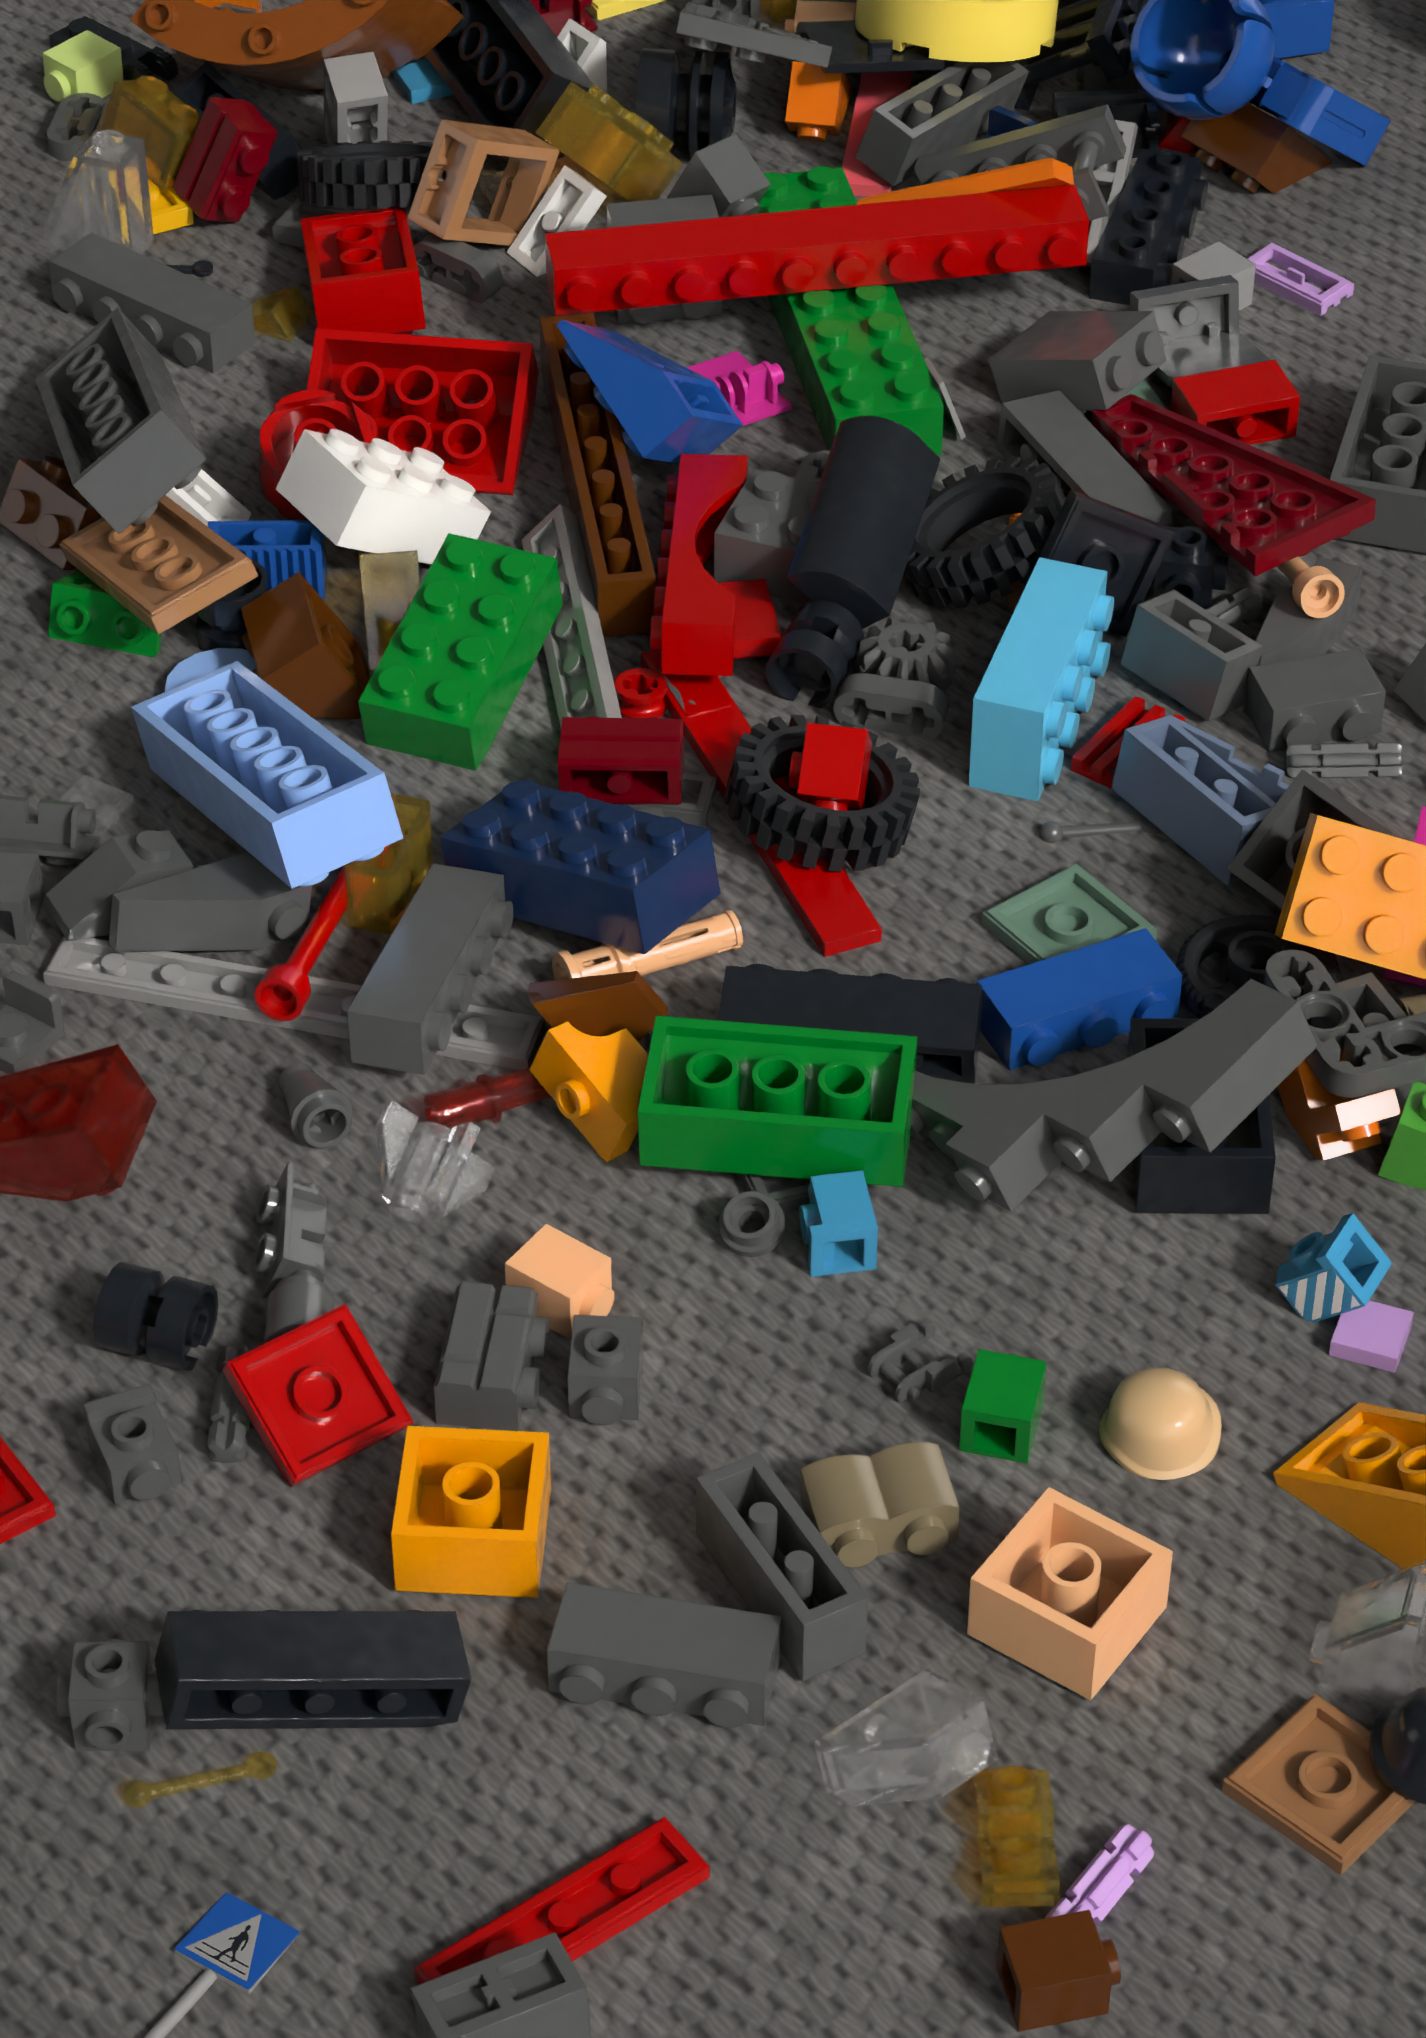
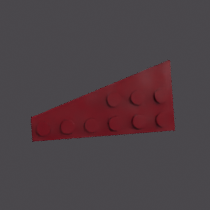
(1234, 492)

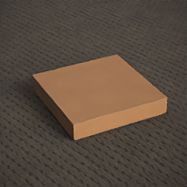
(1318, 1785)

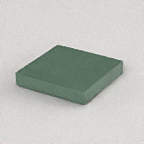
(1062, 916)

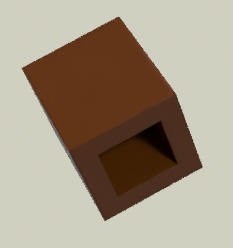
(1056, 1970)

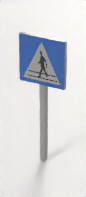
(228, 1944)

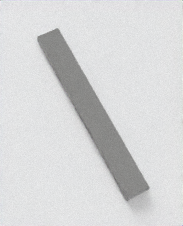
(229, 991)

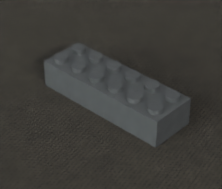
(119, 422)

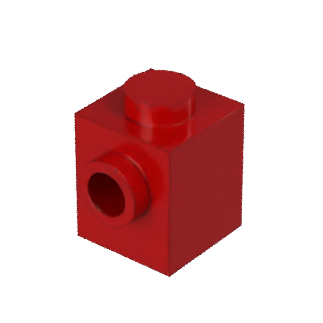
(832, 767)

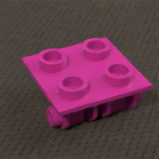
(747, 388)

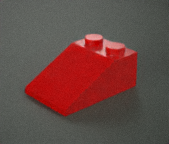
(364, 271)

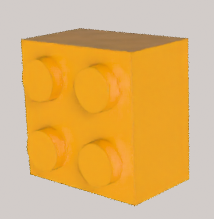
(471, 1511)

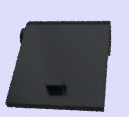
(857, 54)

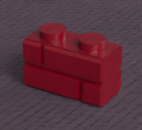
(225, 159)
(622, 759)

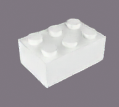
(379, 495)

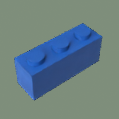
(1078, 998)

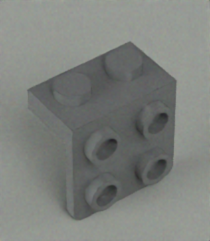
(1198, 326)

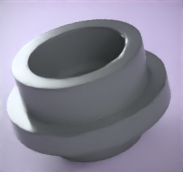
(746, 1208)

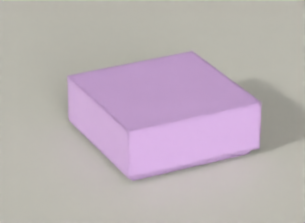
(1372, 1335)

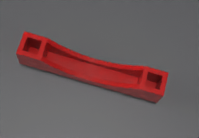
(691, 609)

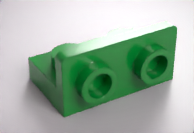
(90, 616)

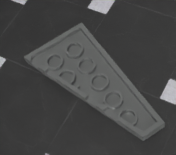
(754, 39)

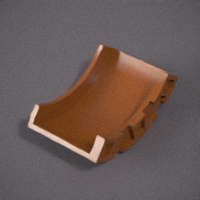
(290, 43)

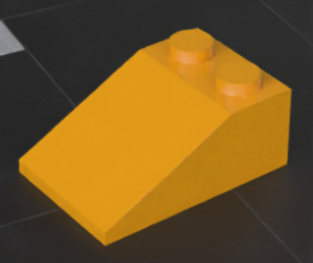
(1367, 1479)

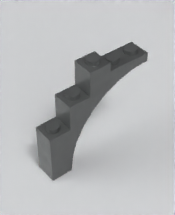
(1103, 1118)

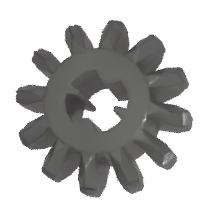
(908, 653)

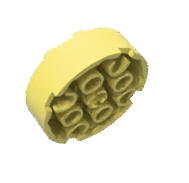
(962, 27)

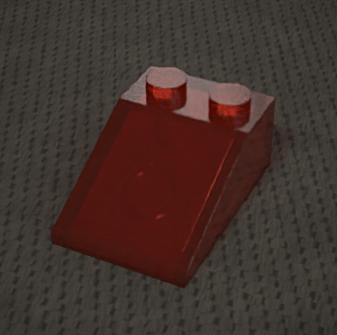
(72, 1125)

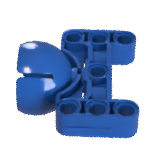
(1224, 57)

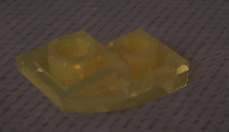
(1015, 1837)

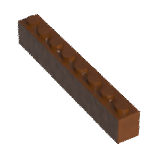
(598, 488)

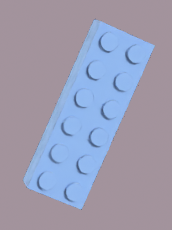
(268, 774)

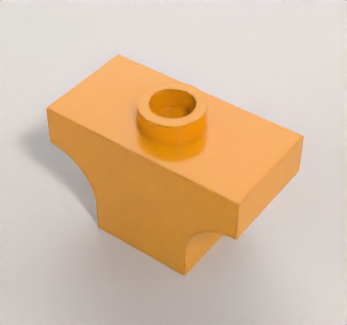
(594, 1084)

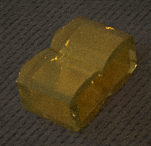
(385, 885)

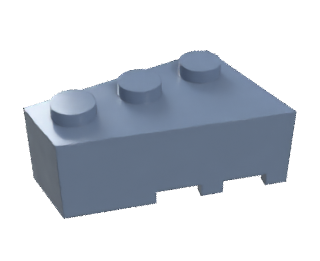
(1195, 790)

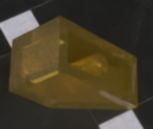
(387, 591)

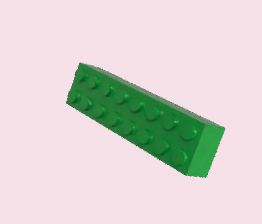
(853, 341)

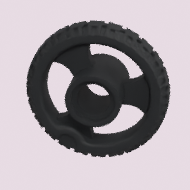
(1248, 945)

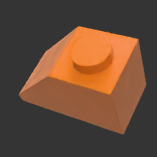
(816, 102)

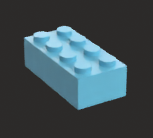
(1040, 680)

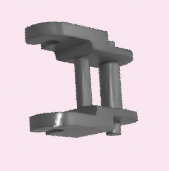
(928, 1376)

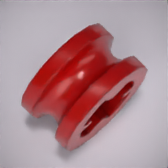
(641, 693)

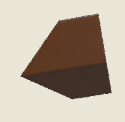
(599, 1003)

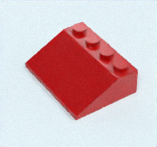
(437, 394)

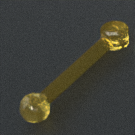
(259, 1766)

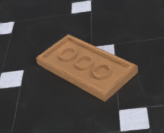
(161, 566)

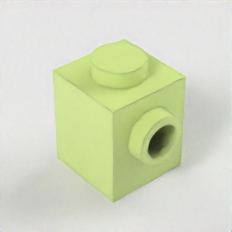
(82, 66)

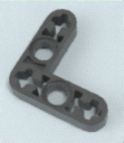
(1368, 1052)

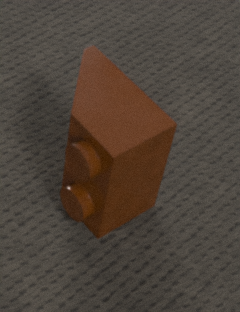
(1256, 149)
(305, 650)

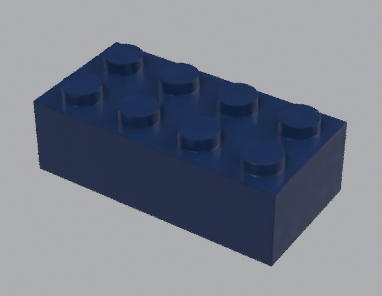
(588, 863)

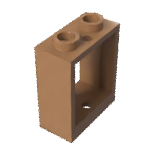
(461, 151)

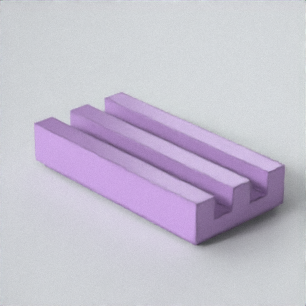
(1292, 283)

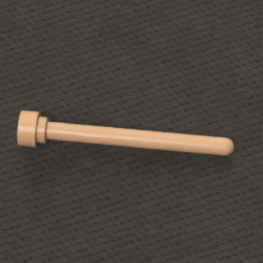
(1314, 588)

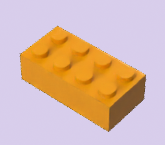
(1358, 896)

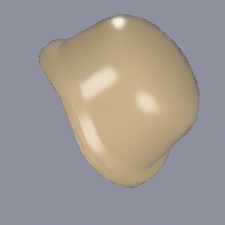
(1161, 1425)

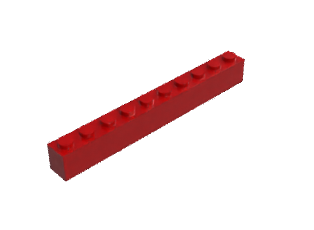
(815, 249)

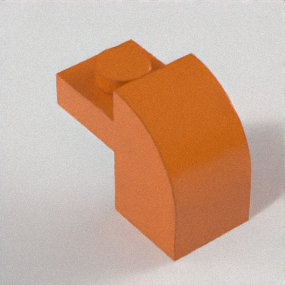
(1330, 1122)

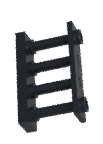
(1104, 36)

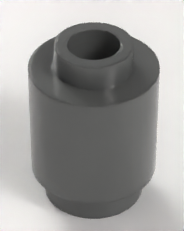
(294, 1303)

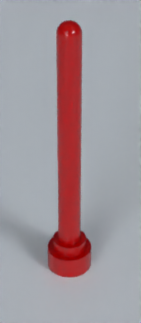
(286, 986)

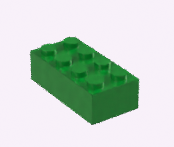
(461, 652)

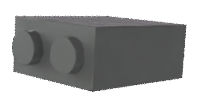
(1082, 354)

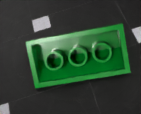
(776, 1100)

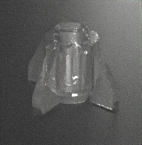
(427, 1169)

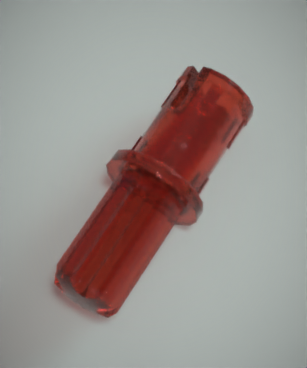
(484, 1098)

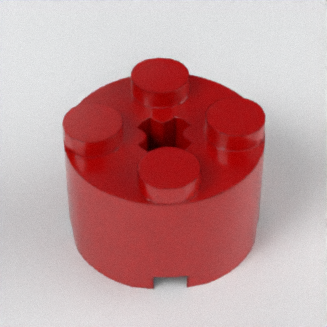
(281, 431)

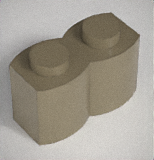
(882, 1502)

